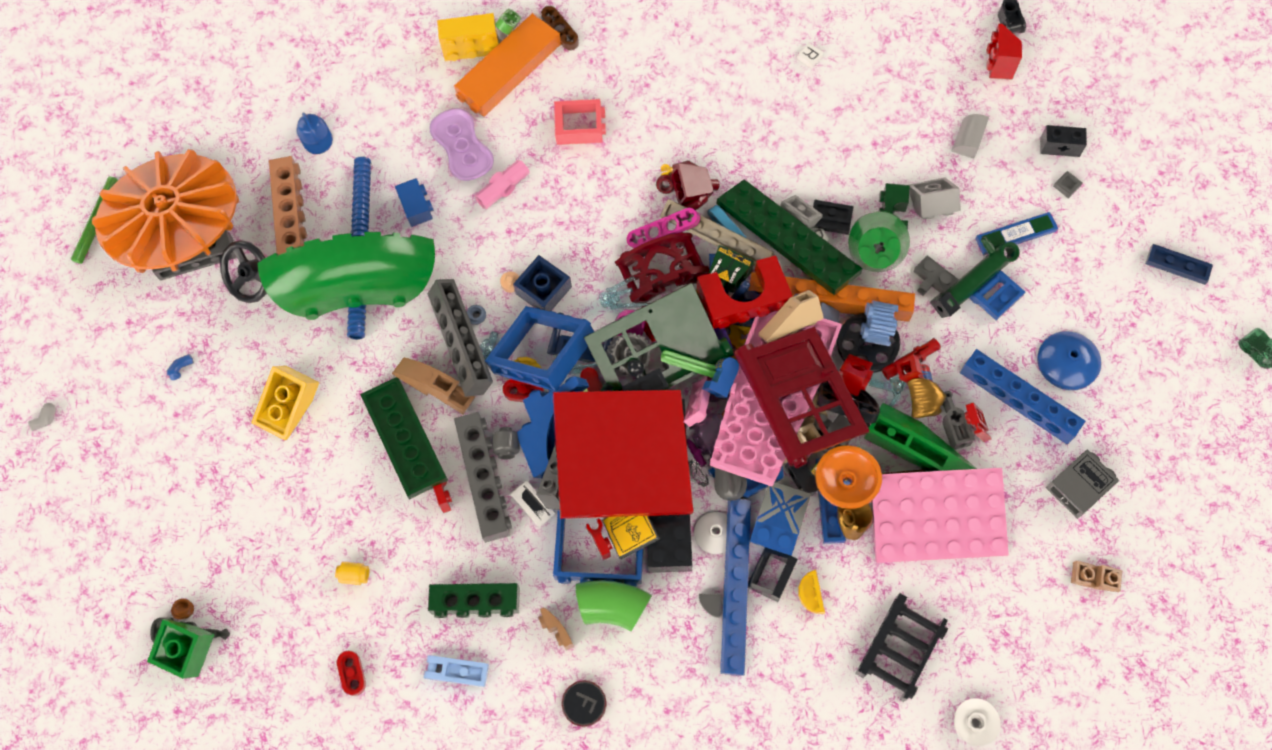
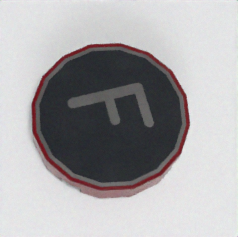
(584, 703)

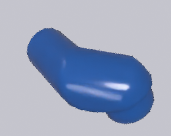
(173, 370)

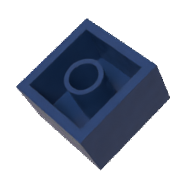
(542, 284)

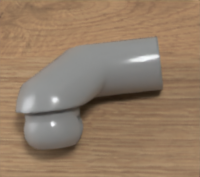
(45, 418)

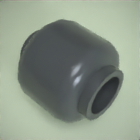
(505, 443)

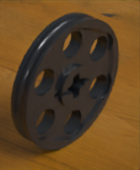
(868, 351)

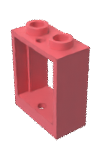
(579, 136)

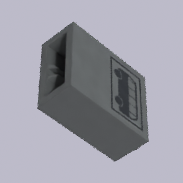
(1082, 483)

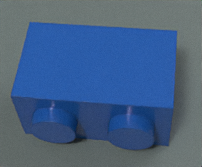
(414, 202)

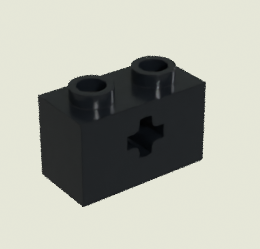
(1063, 141)

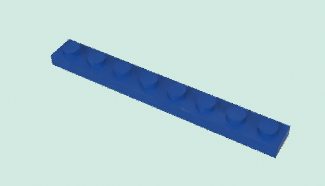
(735, 588)

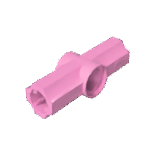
(502, 184)

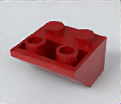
(1004, 53)

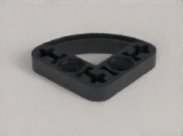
(864, 401)

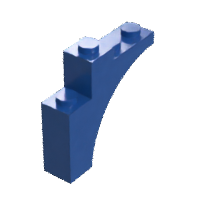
(538, 436)

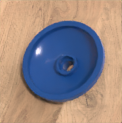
(1064, 370)

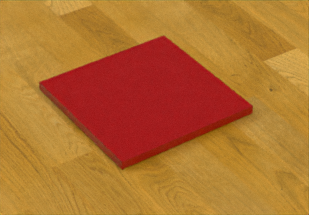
(621, 454)

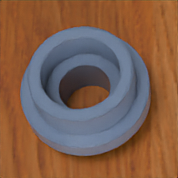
(476, 309)

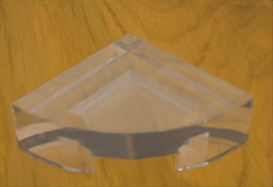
(696, 474)

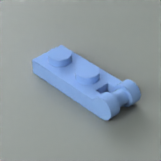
(457, 671)

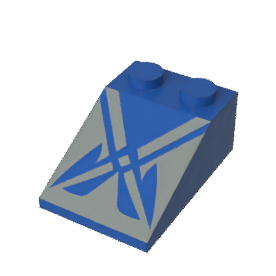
(780, 518)

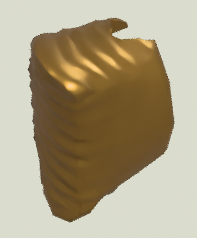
(925, 397)
(854, 521)

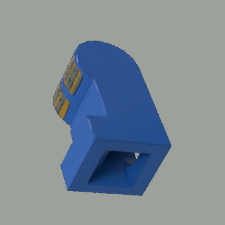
(723, 378)

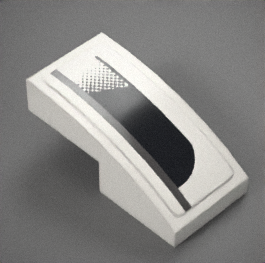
(528, 501)

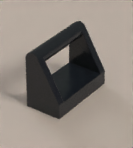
(786, 573)

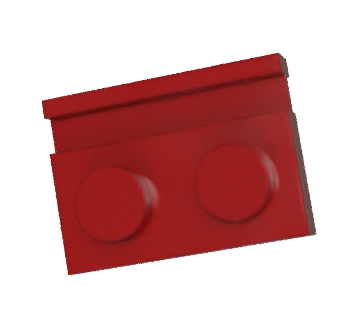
(977, 420)

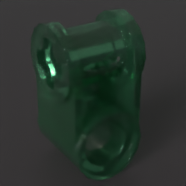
(1258, 347)

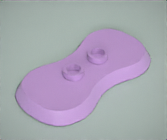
(465, 152)

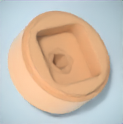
(507, 281)

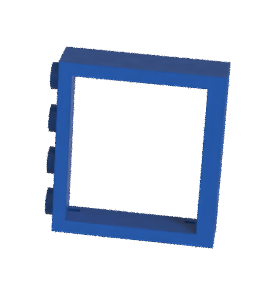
(562, 365)
(567, 577)

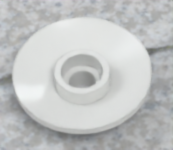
(704, 536)
(988, 721)

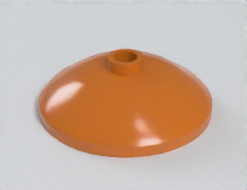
(852, 465)

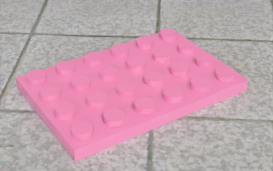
(940, 515)

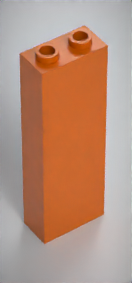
(507, 65)

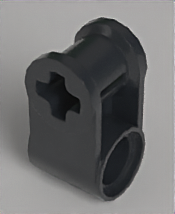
(1011, 16)

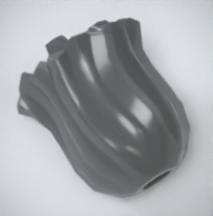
(729, 485)

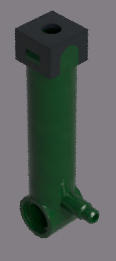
(949, 301)

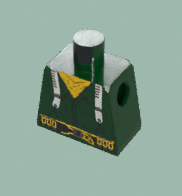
(731, 268)

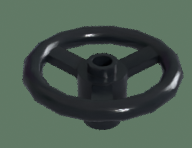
(246, 270)

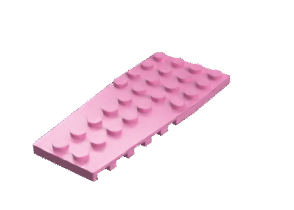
(745, 437)

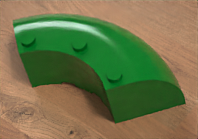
(348, 273)

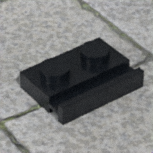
(835, 216)

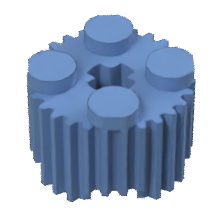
(879, 323)

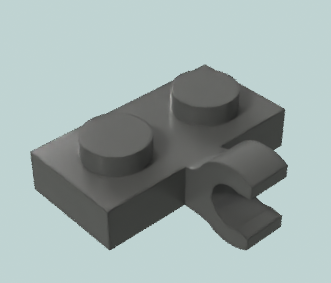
(933, 276)

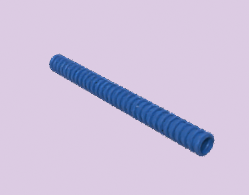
(359, 225)

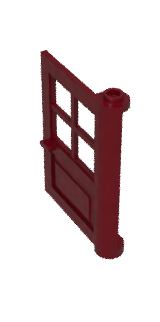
(791, 367)

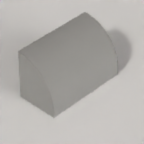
(970, 135)

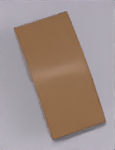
(1096, 577)
(550, 622)

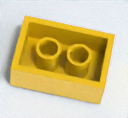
(467, 36)

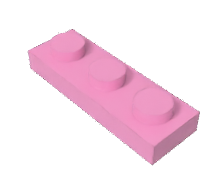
(697, 403)

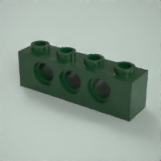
(441, 593)

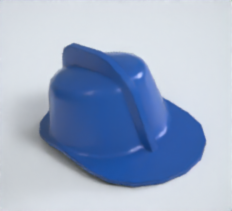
(314, 133)

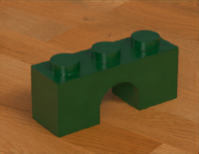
(894, 199)

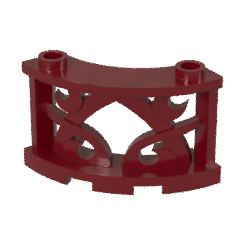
(663, 245)

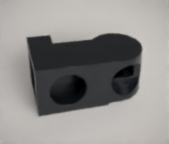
(803, 478)

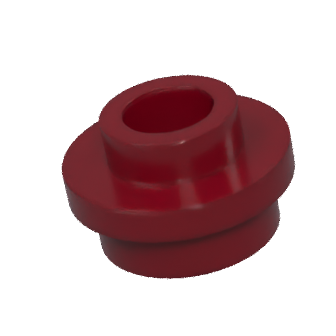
(665, 189)

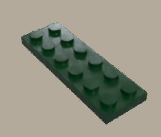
(403, 438)

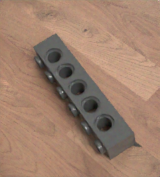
(459, 337)
(465, 427)

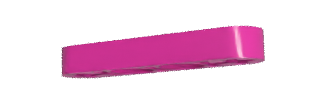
(662, 225)

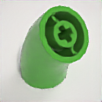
(611, 603)

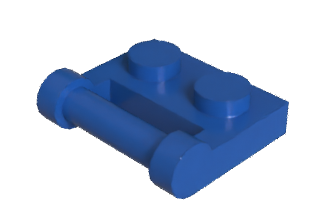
(1002, 299)

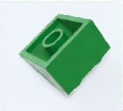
(180, 648)

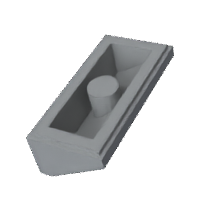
(801, 211)

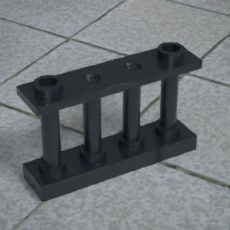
(890, 628)

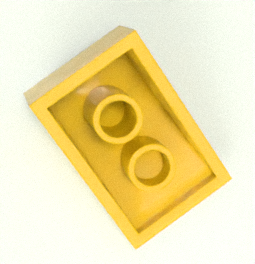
(284, 401)

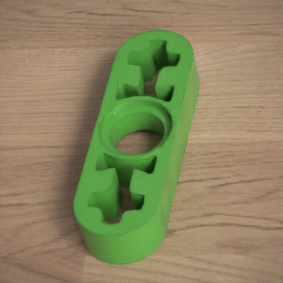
(508, 21)

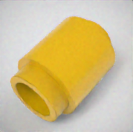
(352, 573)

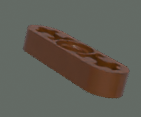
(559, 20)

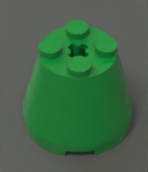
(878, 228)

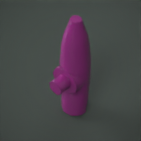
(696, 453)

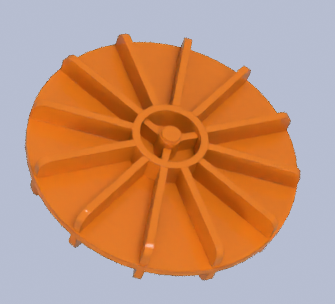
(166, 211)

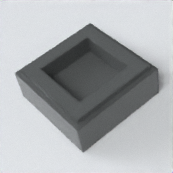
(1068, 184)

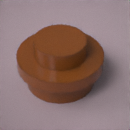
(182, 609)

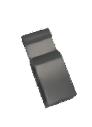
(959, 432)

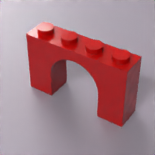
(725, 311)

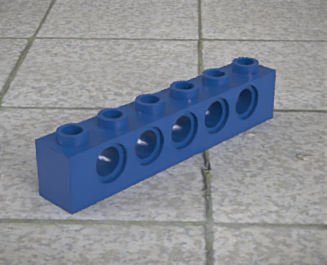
(1022, 397)

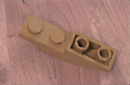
(433, 382)

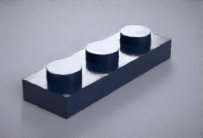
(1179, 264)

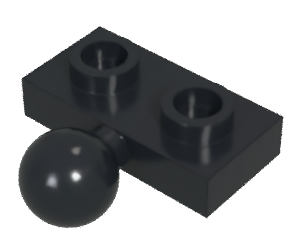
(650, 381)

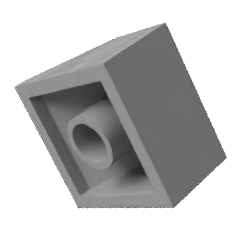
(935, 198)

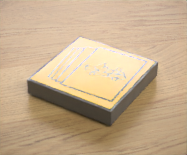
(630, 533)

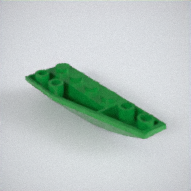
(914, 442)

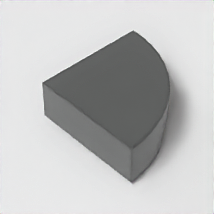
(711, 604)

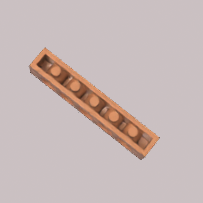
(287, 203)

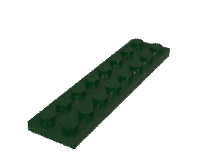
(789, 237)

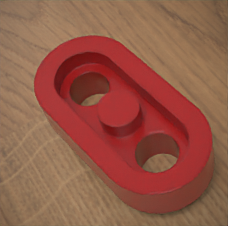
(523, 390)
(351, 674)

